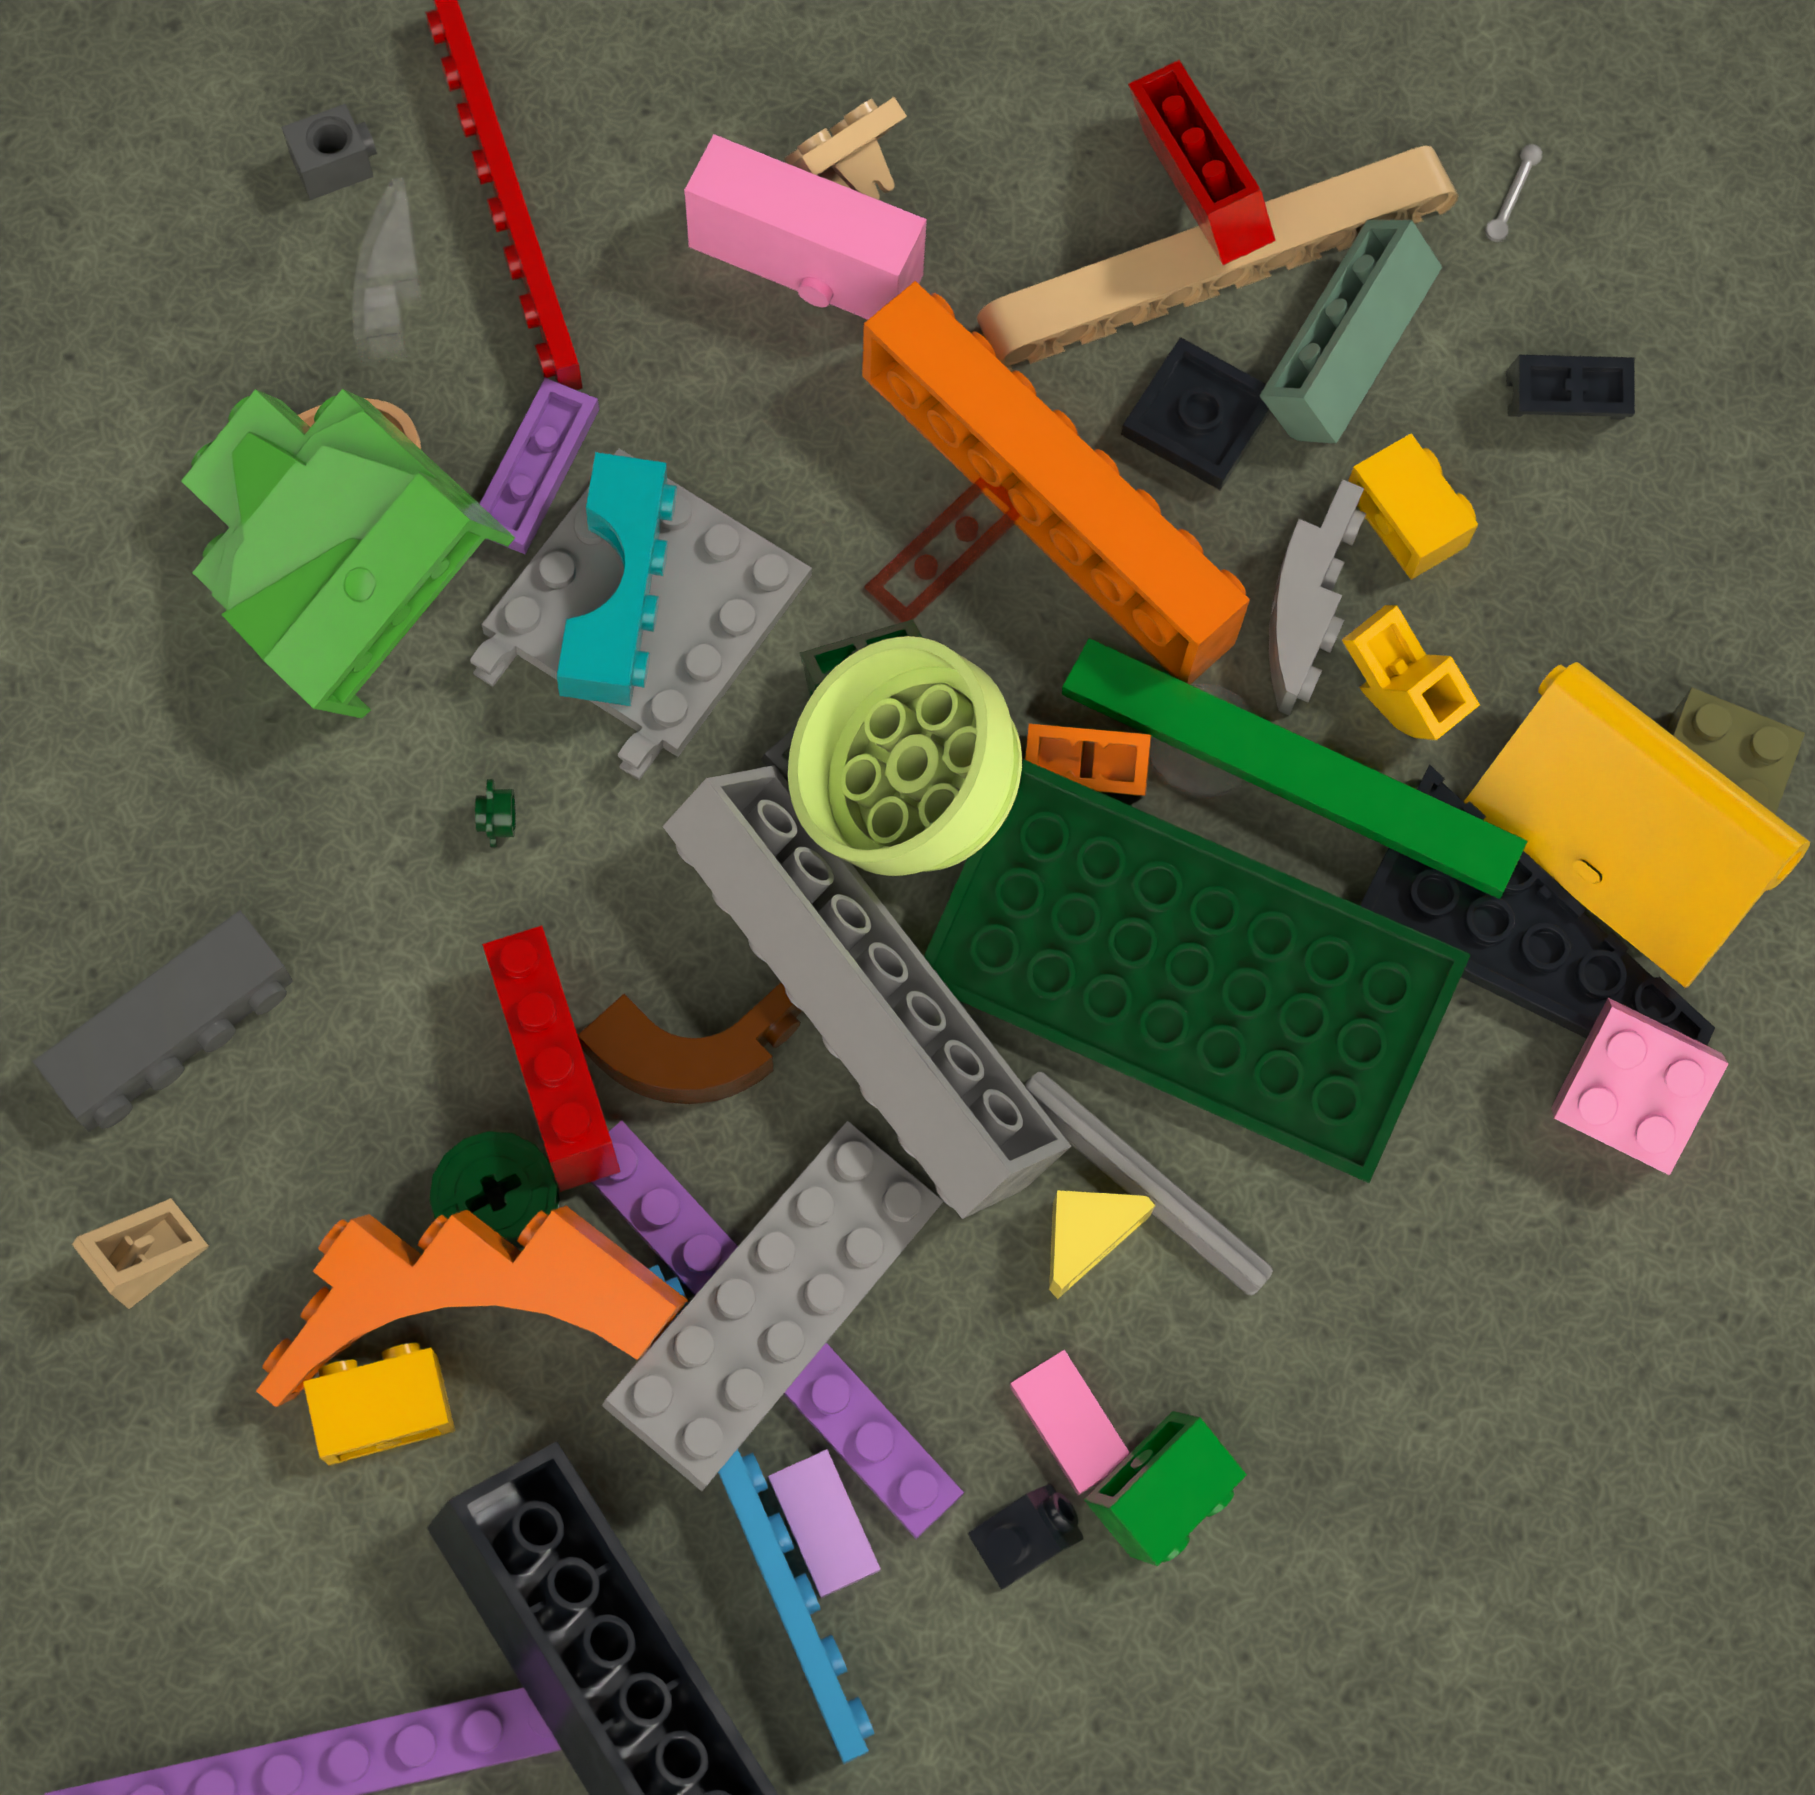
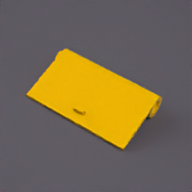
(1662, 825)

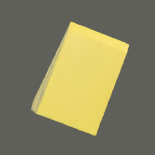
(1088, 1229)

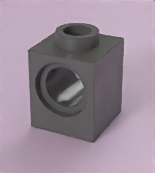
(323, 132)

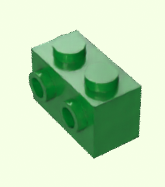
(1166, 1488)

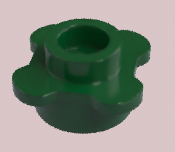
(496, 813)

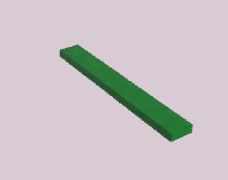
(1294, 768)

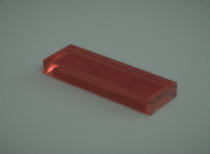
(927, 566)

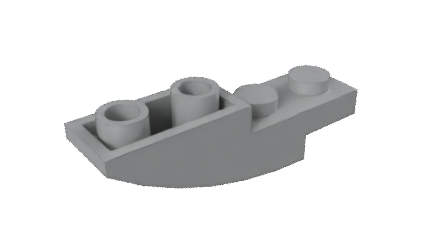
(1304, 598)

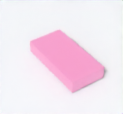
(1070, 1421)

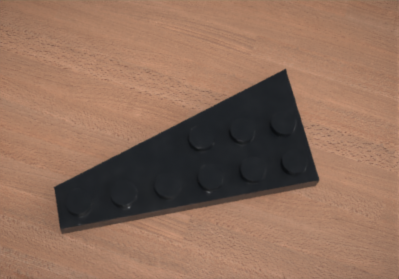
(1530, 942)

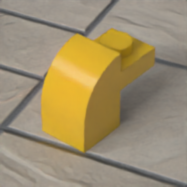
(1410, 688)

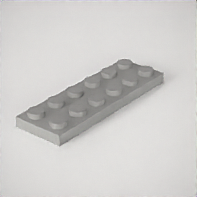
(772, 1306)

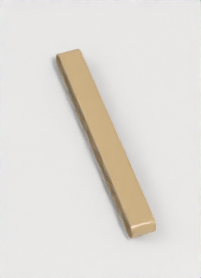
(1187, 270)

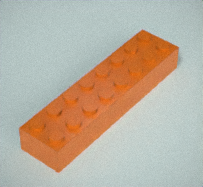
(1063, 489)

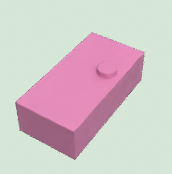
(802, 230)

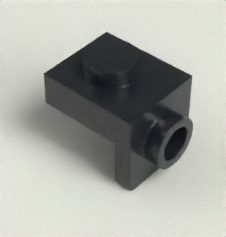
(1026, 1534)

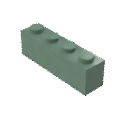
(1351, 331)

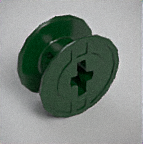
(493, 1162)

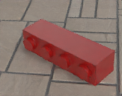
(1202, 162)
(551, 1058)

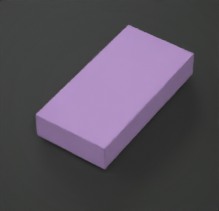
(824, 1523)

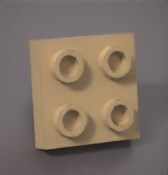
(853, 152)

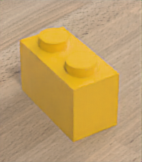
(1413, 506)
(378, 1403)

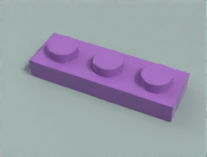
(539, 460)

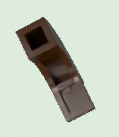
(684, 1068)

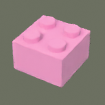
(1639, 1086)

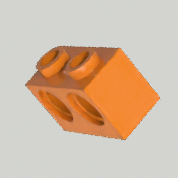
(1092, 757)

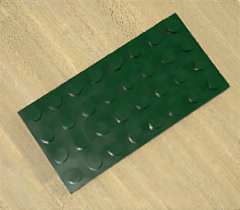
(1196, 970)

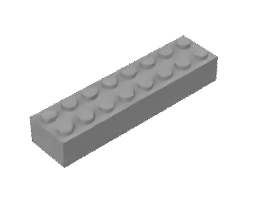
(867, 991)

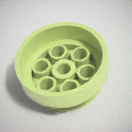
(904, 759)

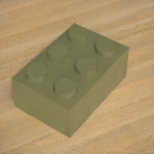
(1739, 744)

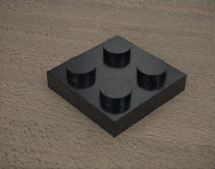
(1198, 413)

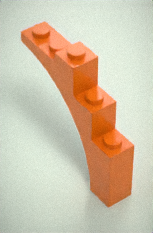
(561, 1272)

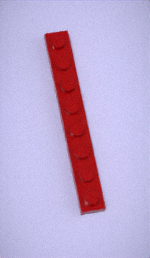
(508, 206)

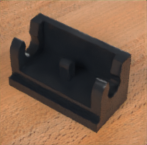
(1572, 386)

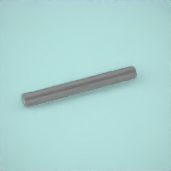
(1141, 1178)

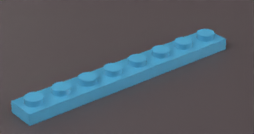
(792, 1598)

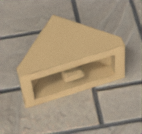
(140, 1250)

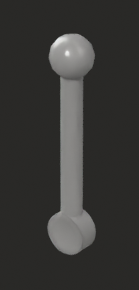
(1497, 228)

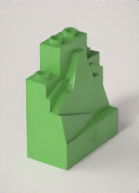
(329, 539)

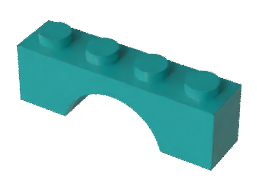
(602, 648)

